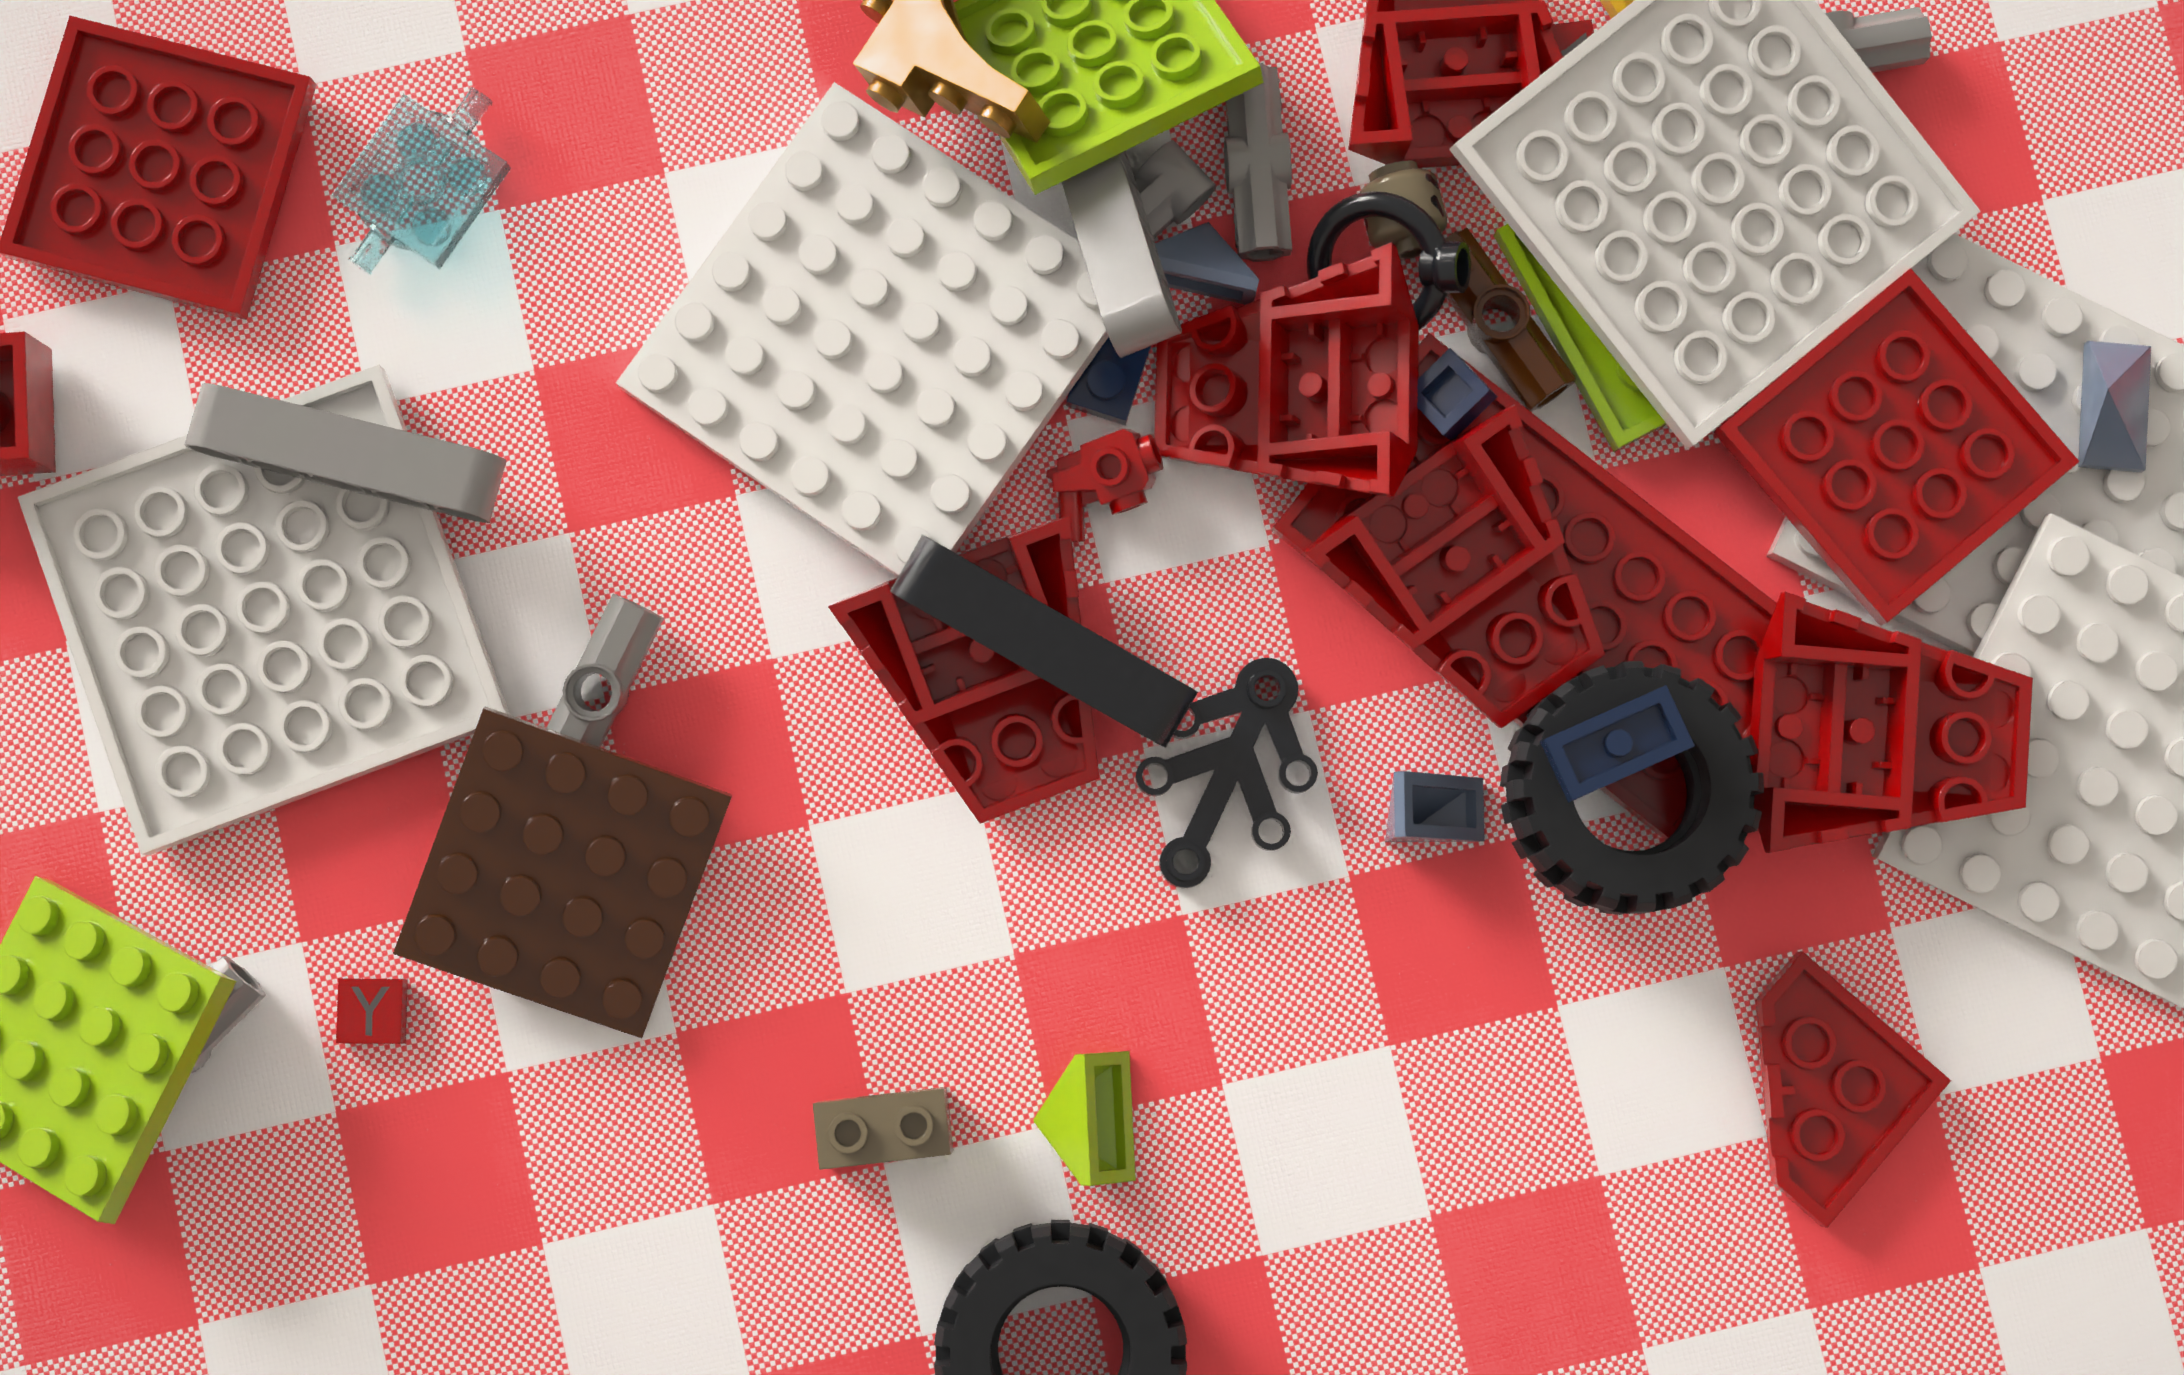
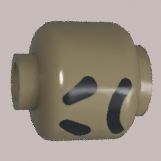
(1414, 184)

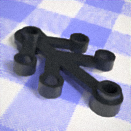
(1233, 761)

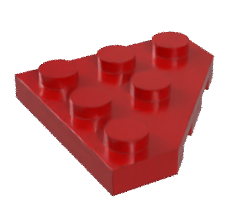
(1833, 1088)

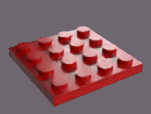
(157, 167)
(1896, 447)

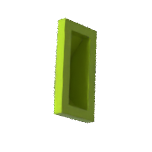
(1092, 1118)

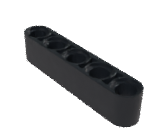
(1043, 641)

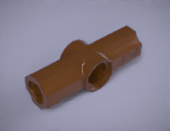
(1519, 354)

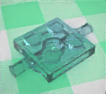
(421, 181)

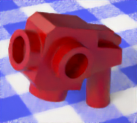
(1105, 470)

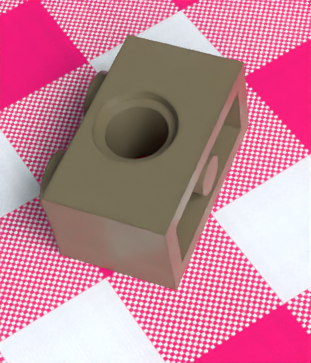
(883, 1128)

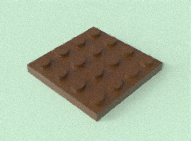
(562, 873)

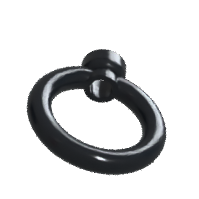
(1442, 264)

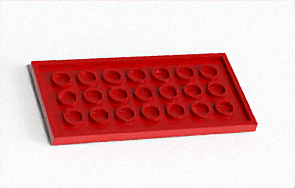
(1643, 578)

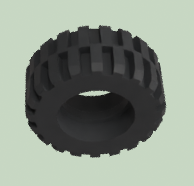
(1715, 816)
(1060, 1257)

